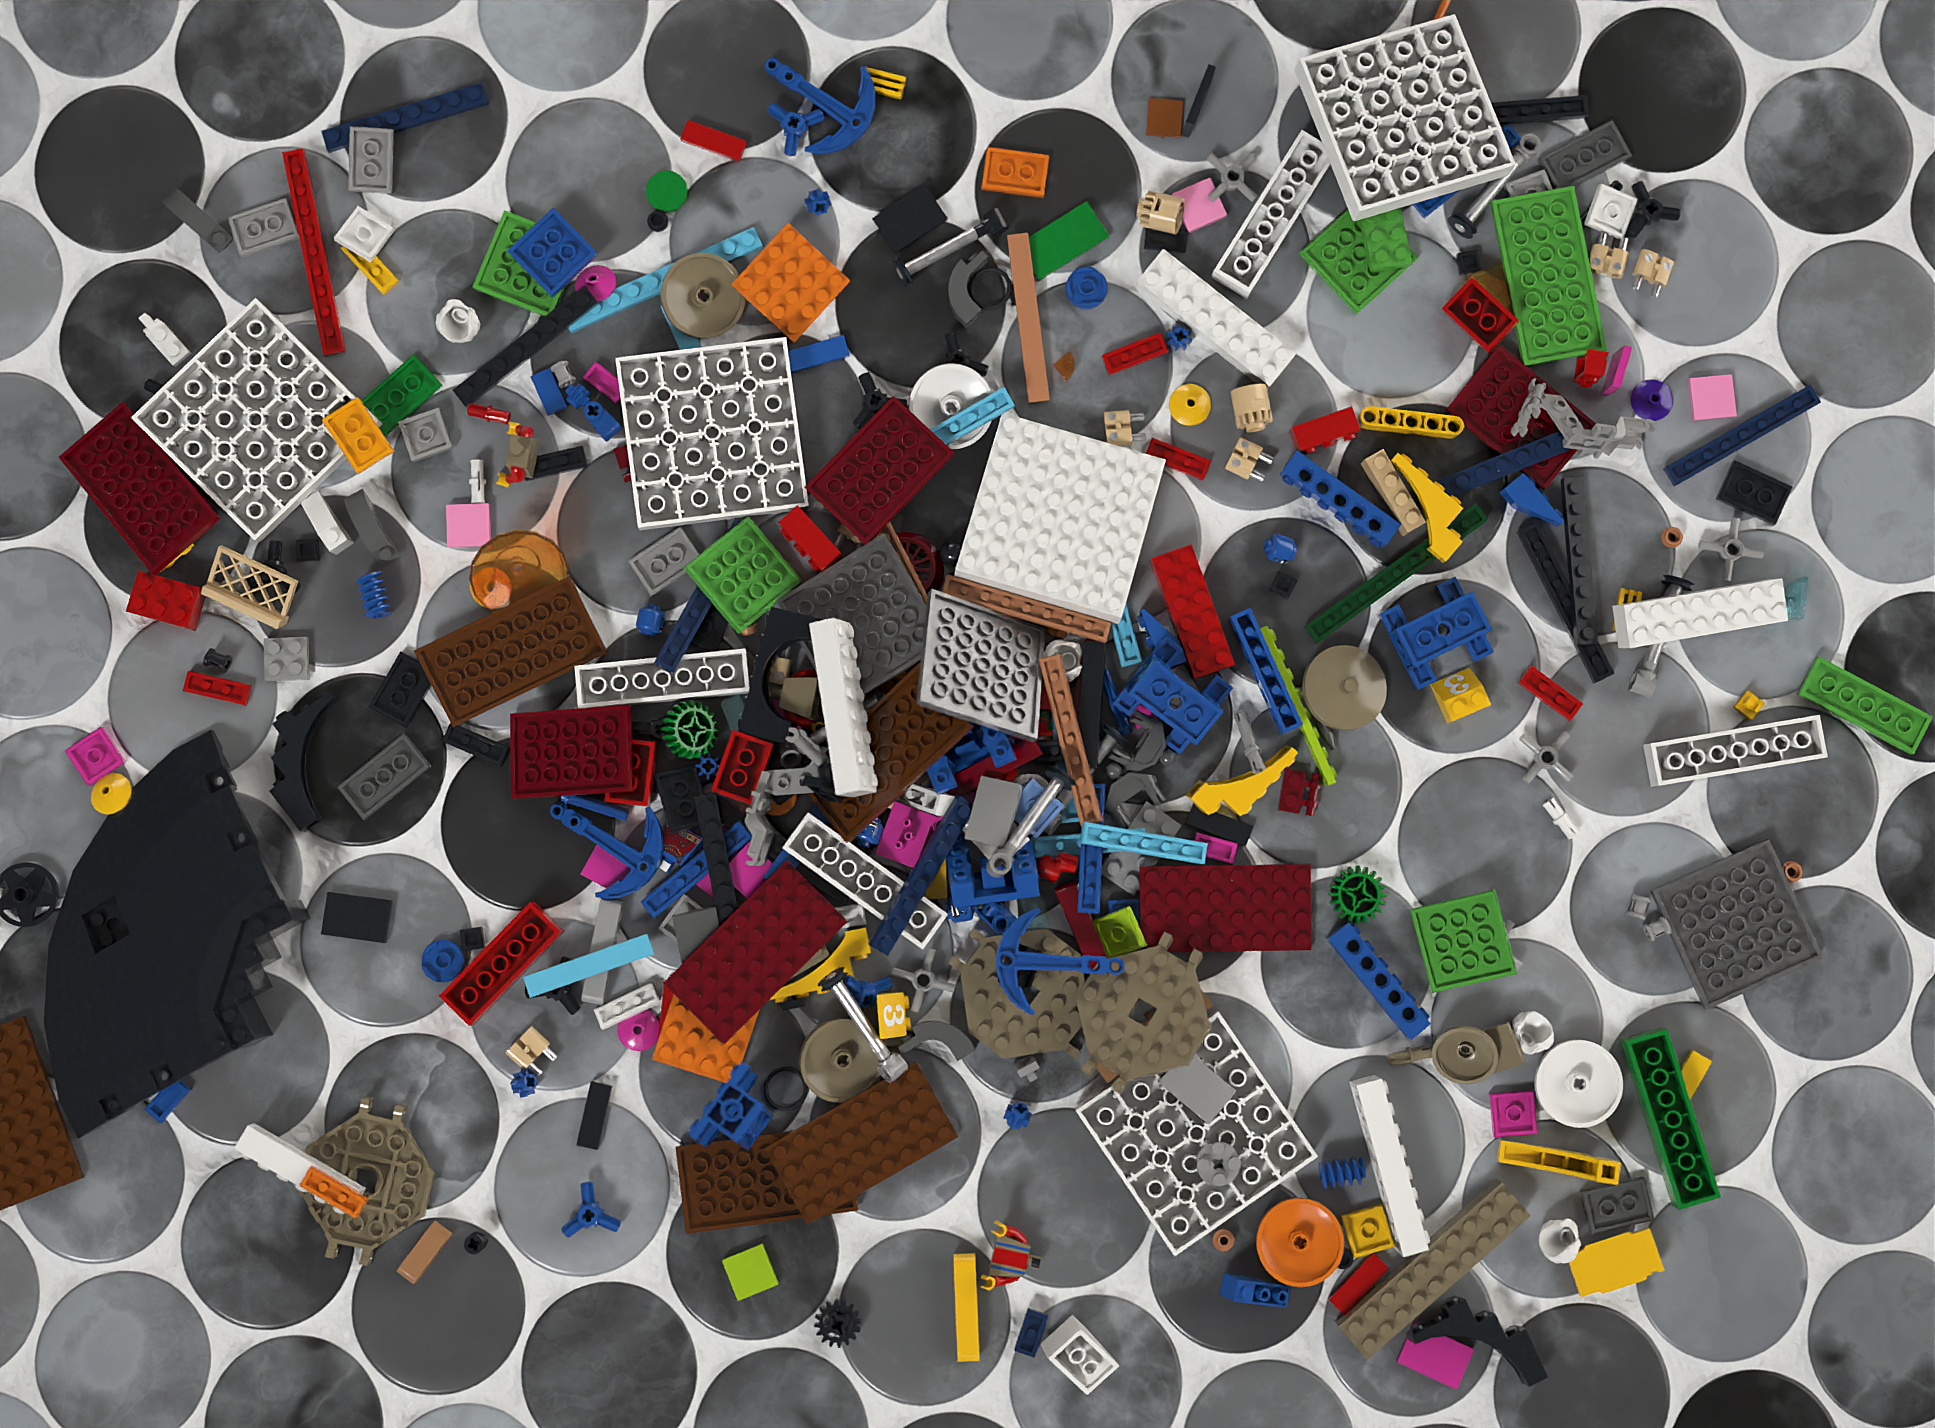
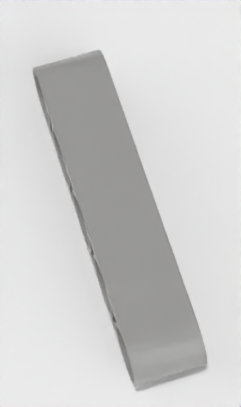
(604, 936)

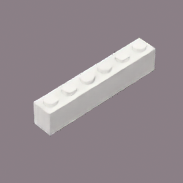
(285, 1159)

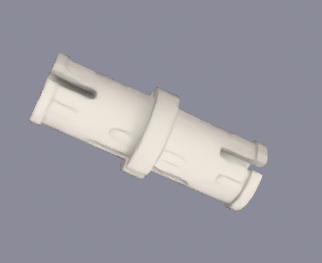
(477, 481)
(1560, 818)

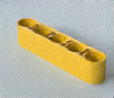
(1419, 418)
(966, 1307)

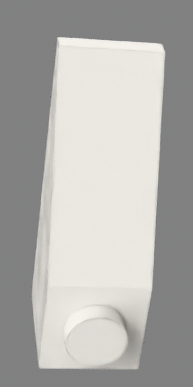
(326, 523)
(926, 799)

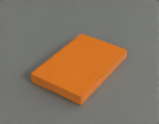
(1015, 172)

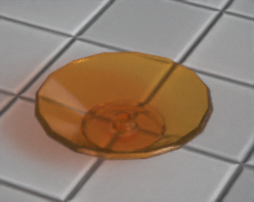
(493, 571)

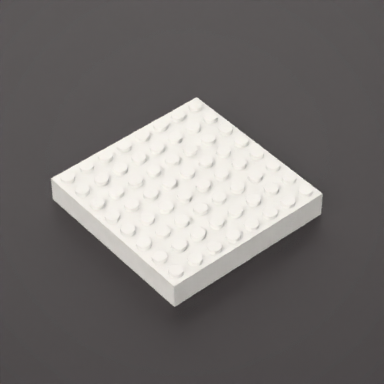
(1404, 117)
(250, 420)
(712, 433)
(1060, 518)
(1157, 1140)

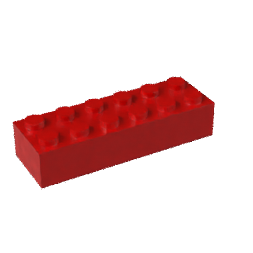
(1191, 612)
(501, 963)

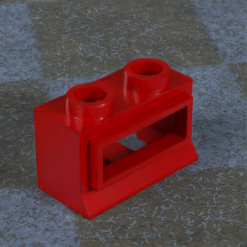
(1590, 368)

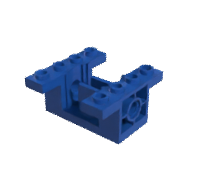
(1420, 641)
(1155, 686)
(984, 743)
(981, 887)
(733, 1111)

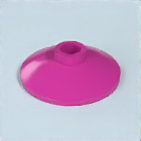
(602, 286)
(647, 1038)

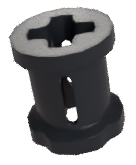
(217, 660)
(474, 1249)

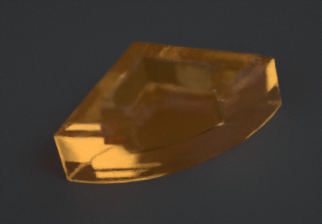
(1065, 366)

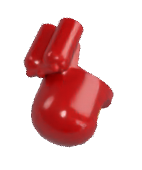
(1051, 867)

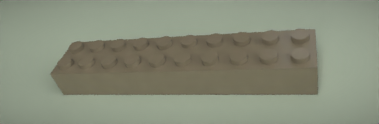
(1430, 1273)

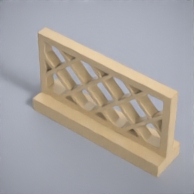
(248, 604)

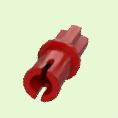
(489, 413)

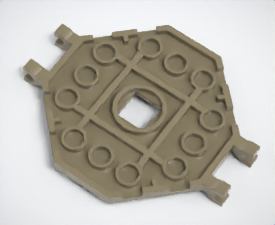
(1004, 1025)
(1173, 1030)
(401, 1185)

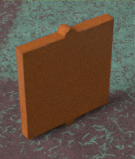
(1164, 118)

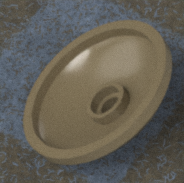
(1461, 1064)

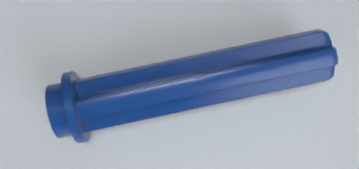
(1119, 715)
(597, 806)

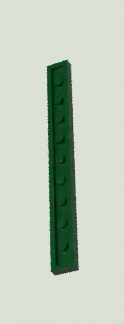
(1388, 579)

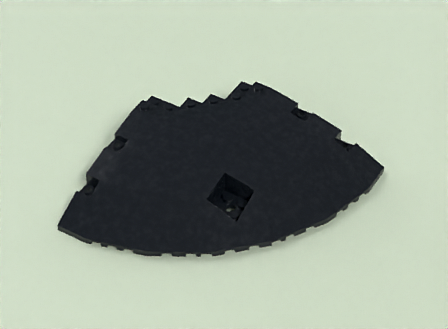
(188, 946)

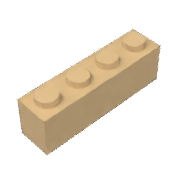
(1393, 492)

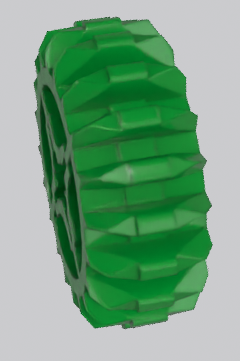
(686, 746)
(1351, 912)

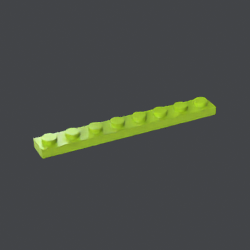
(1309, 733)

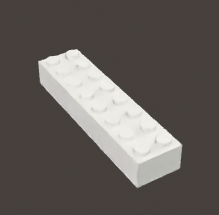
(1273, 215)
(1214, 319)
(1700, 613)
(645, 683)
(843, 707)
(1735, 750)
(859, 876)
(1389, 1165)

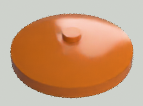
(1300, 1242)

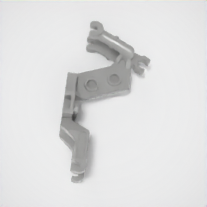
(1595, 441)
(779, 783)

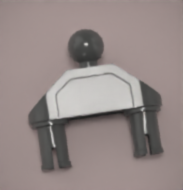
(1148, 748)
(1125, 788)

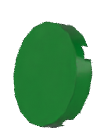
(666, 191)

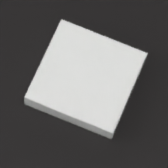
(1610, 211)
(364, 234)

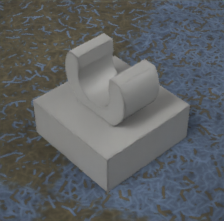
(1027, 1066)

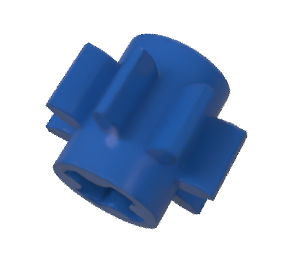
(817, 202)
(1177, 344)
(577, 396)
(705, 761)
(523, 1083)
(1017, 1115)

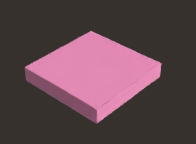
(1198, 208)
(1712, 397)
(468, 525)

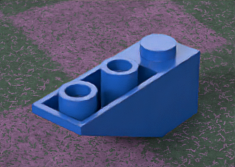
(1526, 498)
(1155, 634)
(1254, 1291)

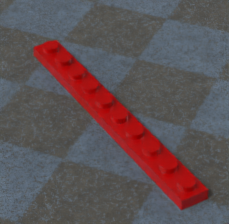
(314, 252)

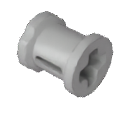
(563, 374)
(1638, 907)
(1657, 929)

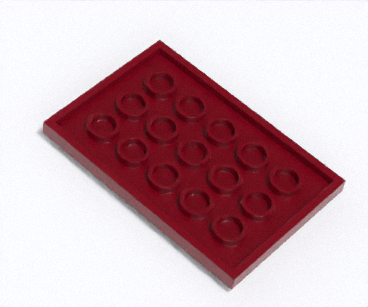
(1491, 408)
(879, 470)
(571, 752)

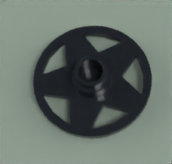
(27, 894)

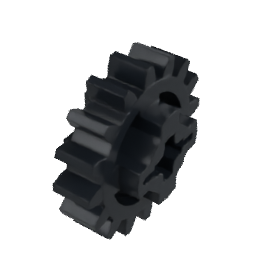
(828, 1328)

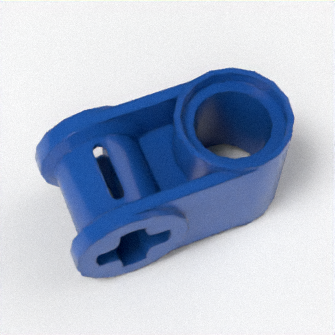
(603, 423)
(994, 915)

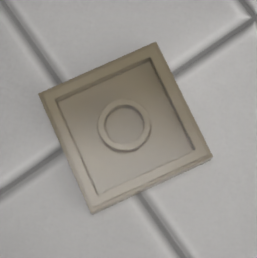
(1508, 1048)

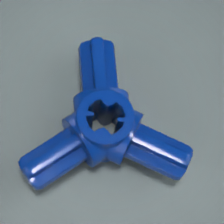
(802, 122)
(866, 992)
(582, 1220)

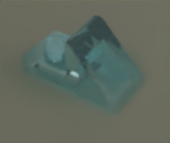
(1796, 593)

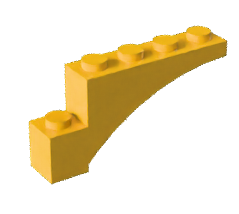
(1436, 505)
(1243, 790)
(853, 945)
(1559, 1161)

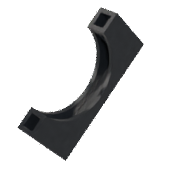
(759, 714)

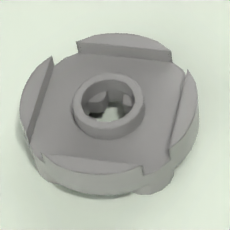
(1230, 1163)

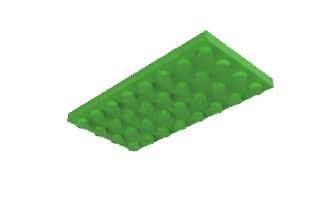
(1548, 275)

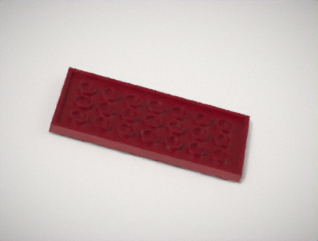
(139, 489)
(1226, 907)
(755, 952)

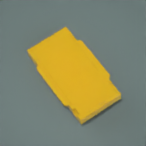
(1615, 1262)

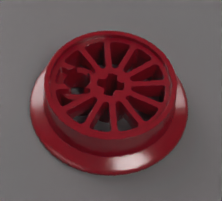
(933, 556)

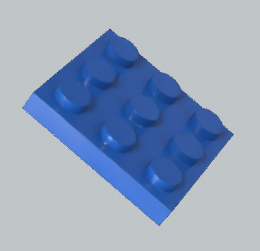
(552, 252)

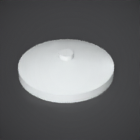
(946, 392)
(1578, 1083)

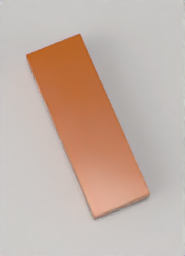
(333, 1192)

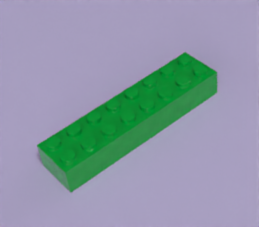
(1670, 1118)

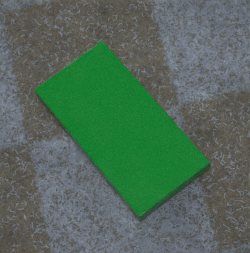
(1065, 240)
(401, 393)

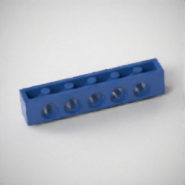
(1386, 525)
(1265, 671)
(1409, 1027)

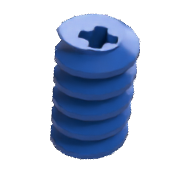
(372, 595)
(1342, 1172)

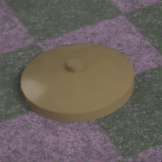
(700, 296)
(1344, 687)
(838, 1060)

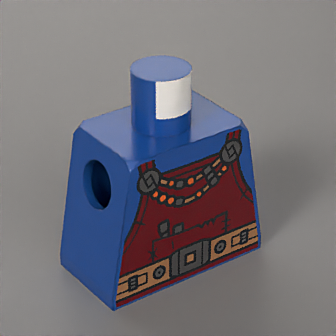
(679, 848)

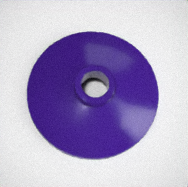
(1642, 402)

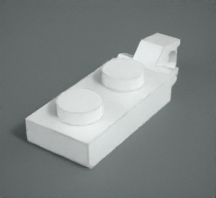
(164, 340)

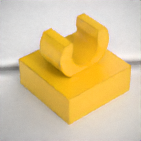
(1748, 705)

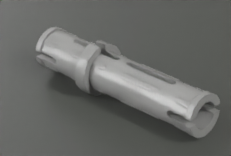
(1252, 749)

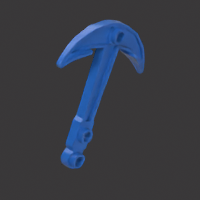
(848, 133)
(623, 852)
(1035, 961)

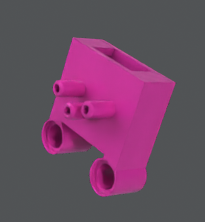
(906, 834)

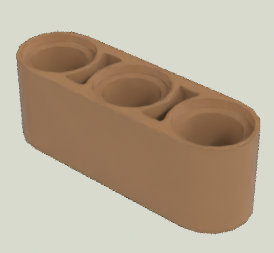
(424, 1252)

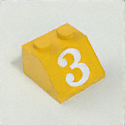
(1460, 695)
(893, 1014)

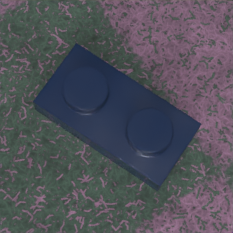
(1031, 1332)

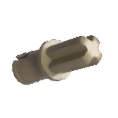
(1409, 1055)

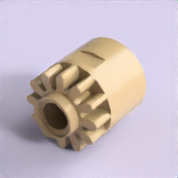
(1161, 212)
(1251, 407)

